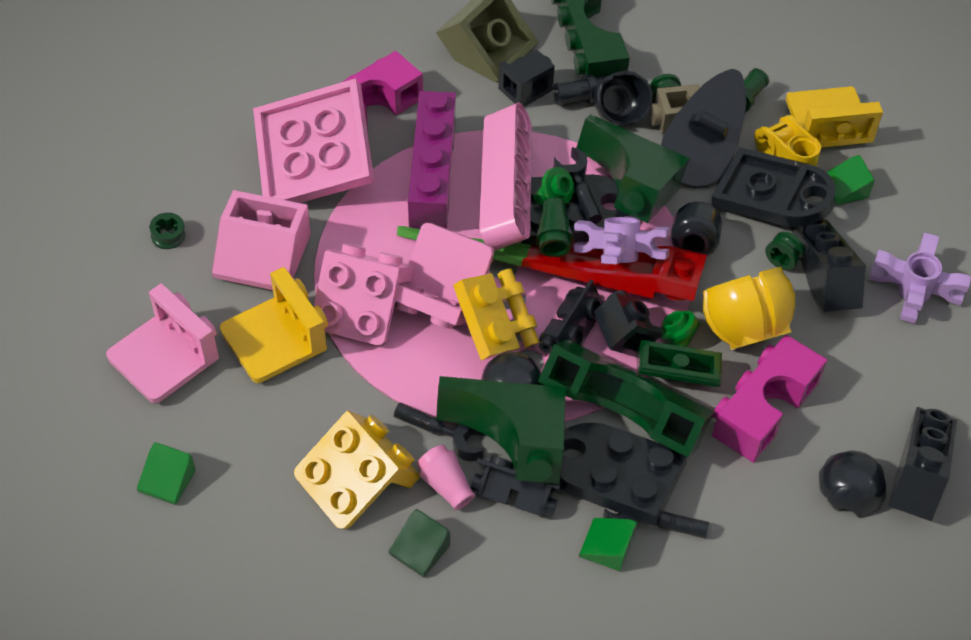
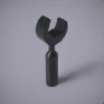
(582, 190)
(429, 423)
(672, 522)

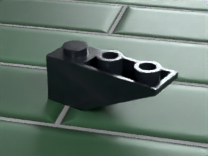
(831, 267)
(924, 463)

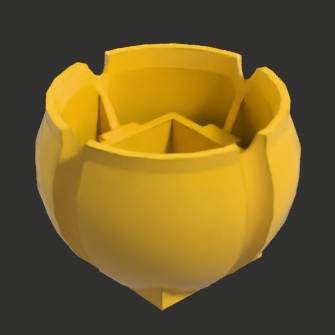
(750, 308)

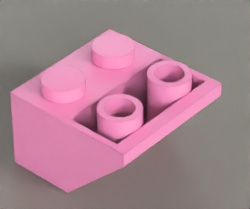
(258, 238)

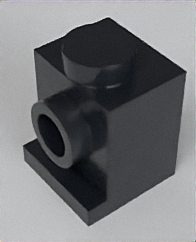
(527, 78)
(625, 323)

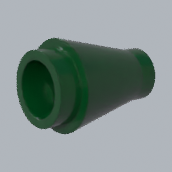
(554, 229)

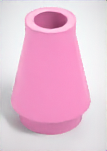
(444, 474)

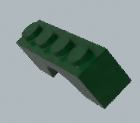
(594, 49)
(658, 410)

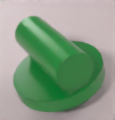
(555, 184)
(679, 328)

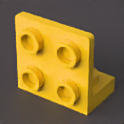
(835, 115)

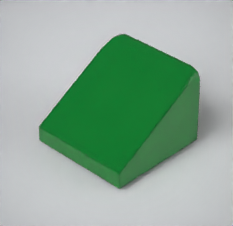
(851, 180)
(166, 473)
(608, 541)

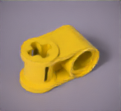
(788, 142)

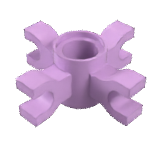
(621, 240)
(919, 277)

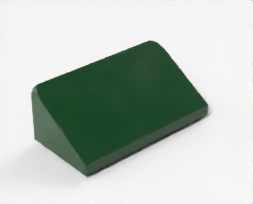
(679, 363)

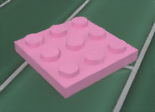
(314, 143)

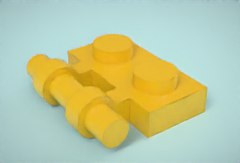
(487, 315)

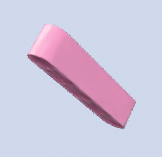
(506, 177)

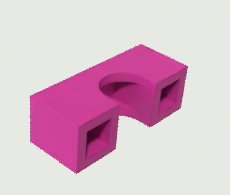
(390, 83)
(785, 373)

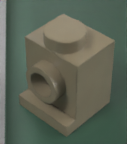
(669, 103)

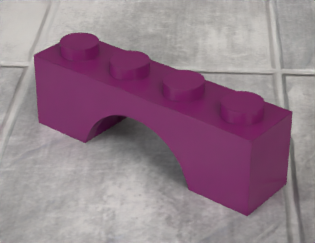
(432, 159)

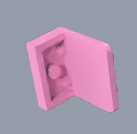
(440, 262)
(360, 292)
(166, 348)

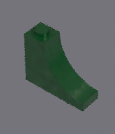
(641, 168)
(517, 416)

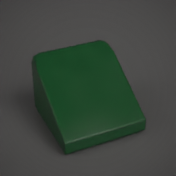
(420, 543)

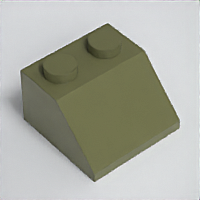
(487, 35)

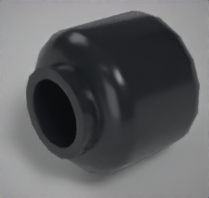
(697, 228)

